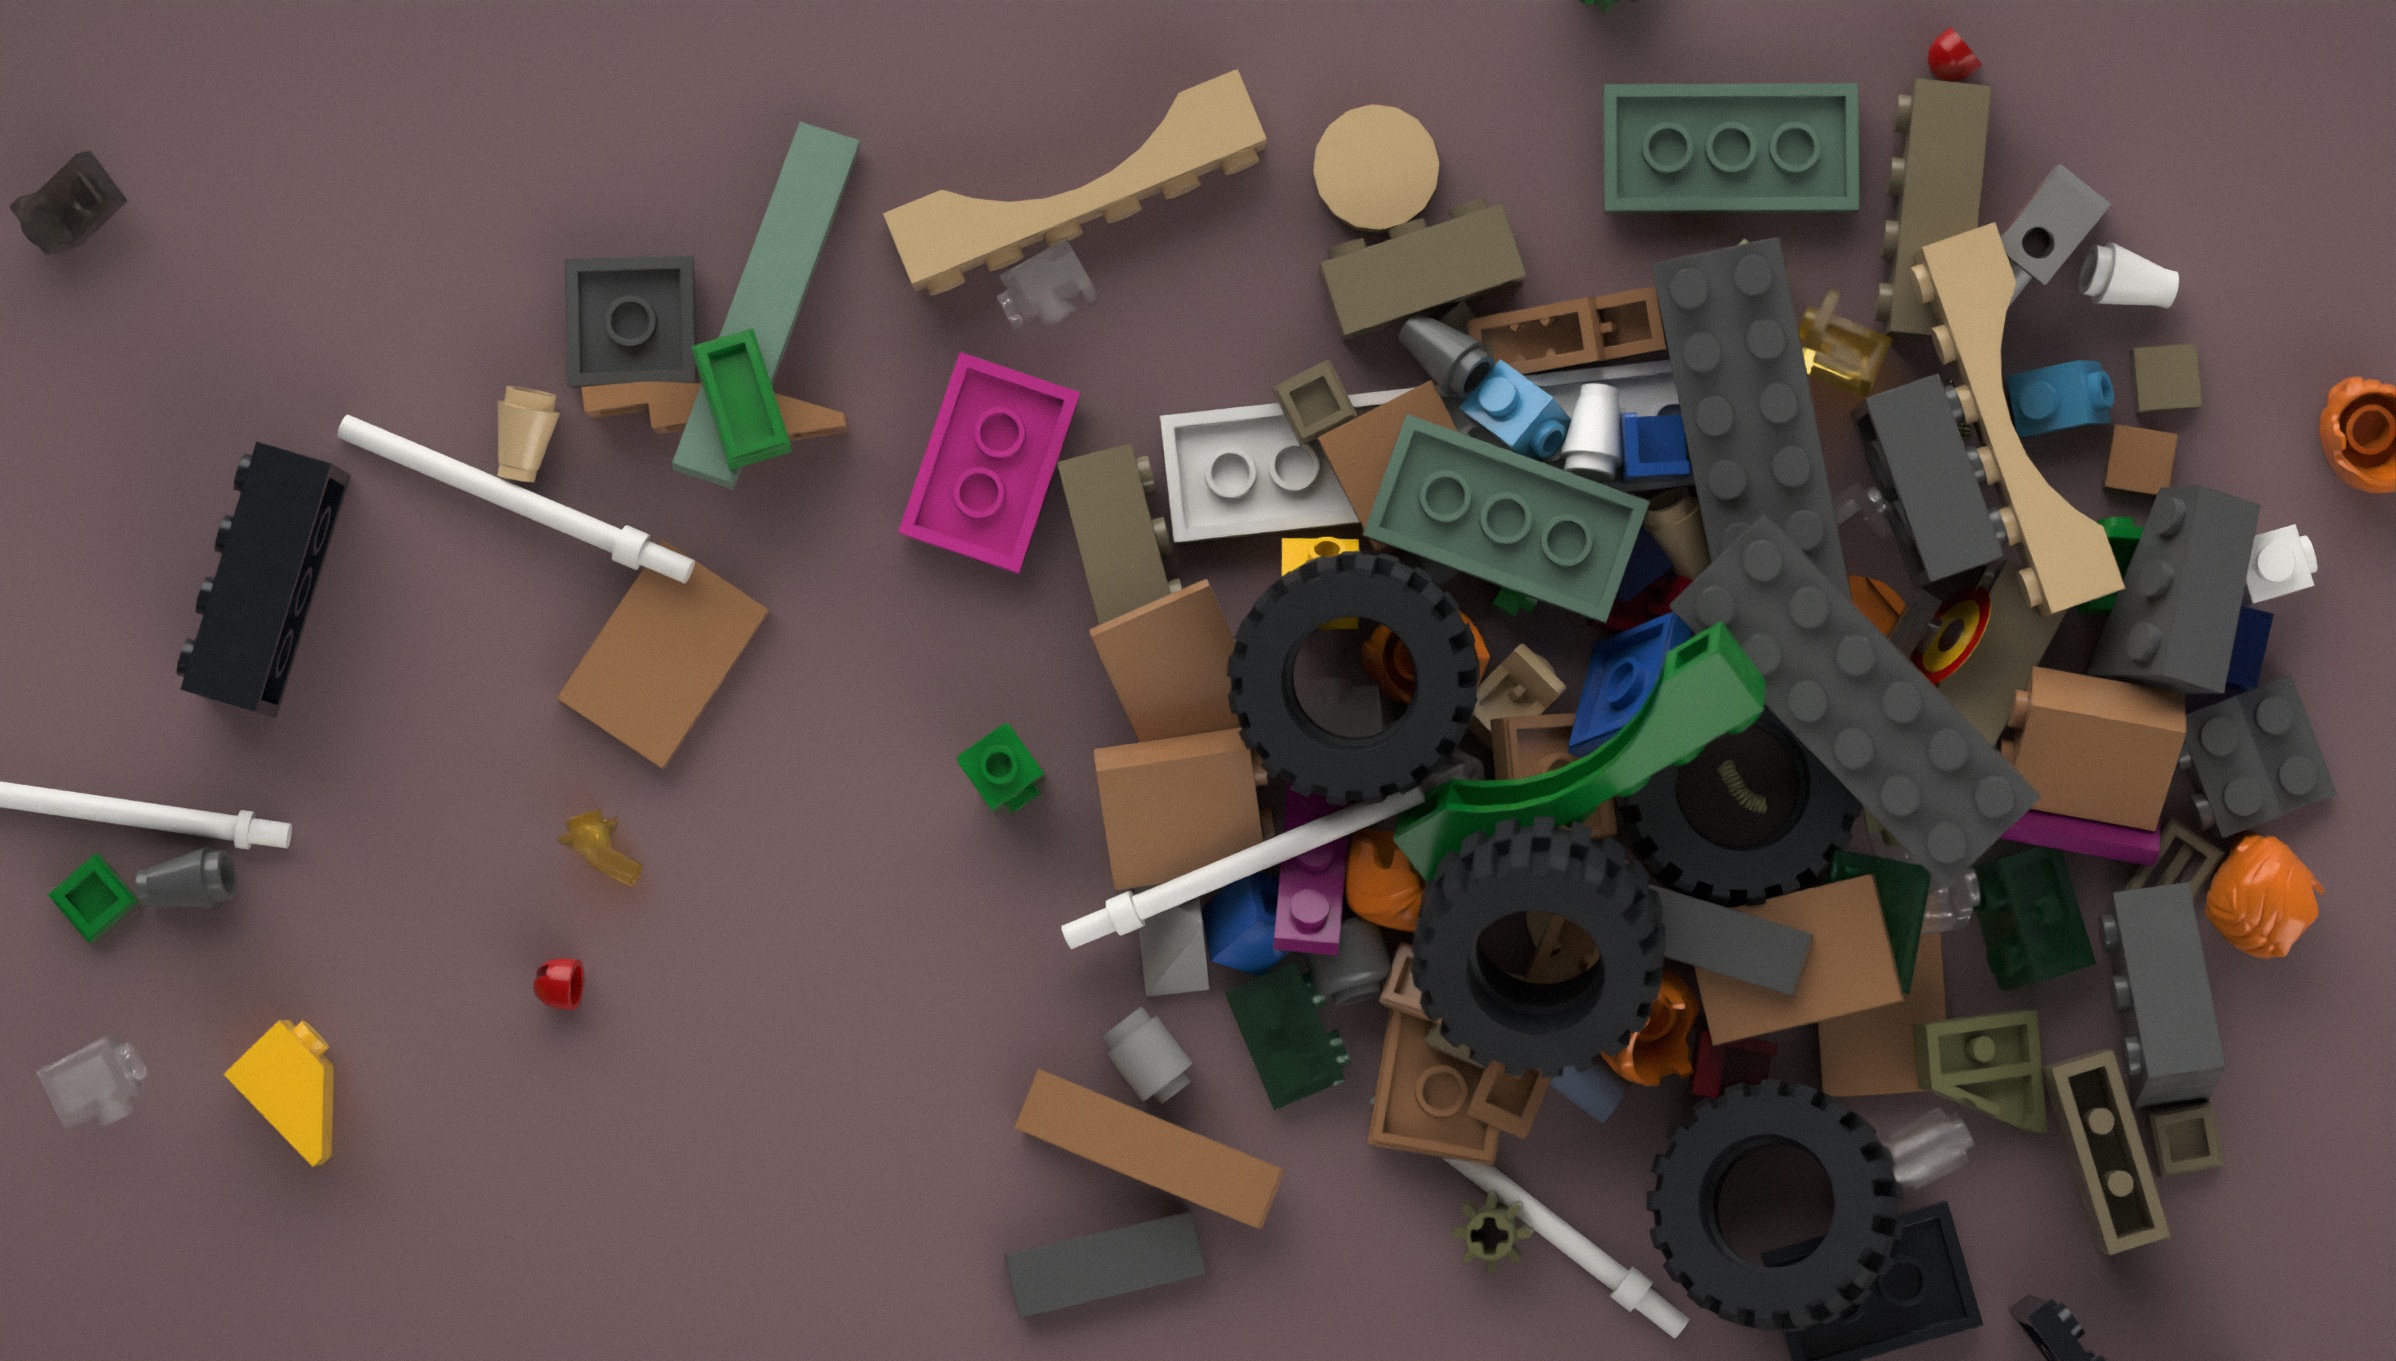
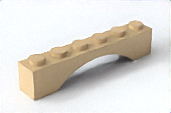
(954, 233)
(2060, 548)

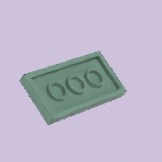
(1730, 148)
(1505, 519)

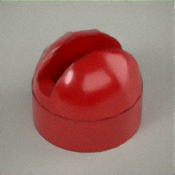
(1951, 57)
(560, 983)

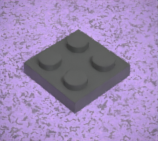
(630, 320)

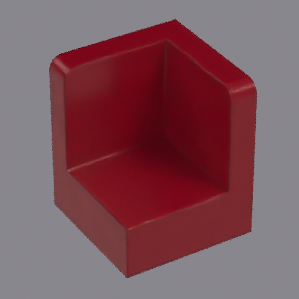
(1728, 1064)

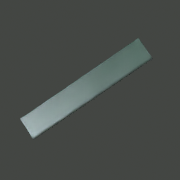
(776, 277)

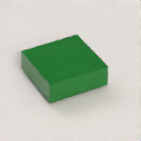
(94, 897)

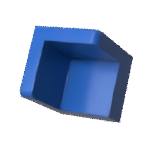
(1653, 449)
(1242, 924)

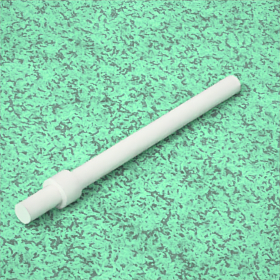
(627, 545)
(1128, 911)
(1628, 1287)

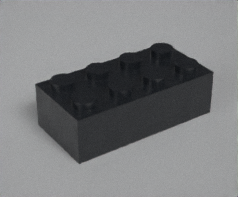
(263, 579)

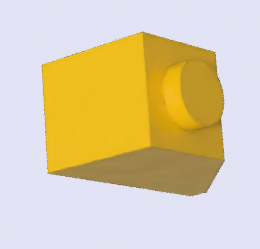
(291, 1086)

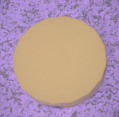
(1376, 168)

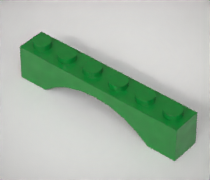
(1699, 695)

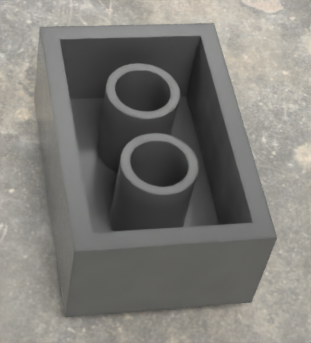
(1929, 480)

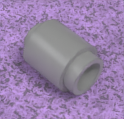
(1148, 1056)

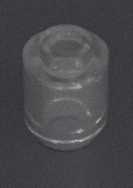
(1928, 1148)

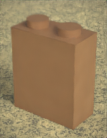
(2096, 745)
(1179, 804)

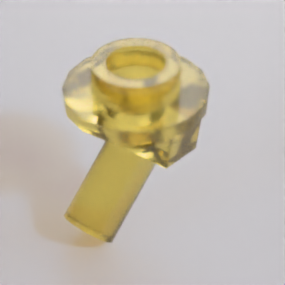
(591, 837)

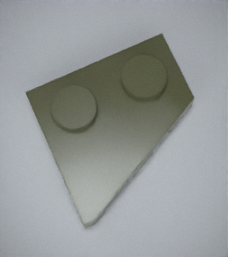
(1986, 1065)

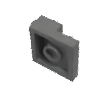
(2252, 759)

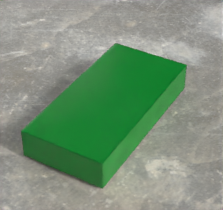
(741, 399)

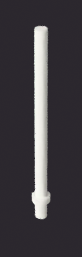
(241, 829)

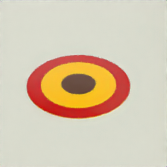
(1962, 628)

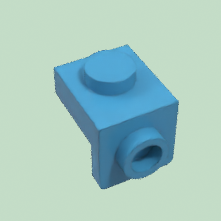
(2060, 398)
(1517, 413)

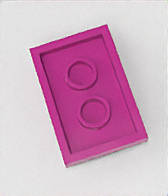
(989, 463)

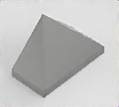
(1174, 949)

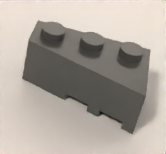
(2181, 594)
(2162, 996)

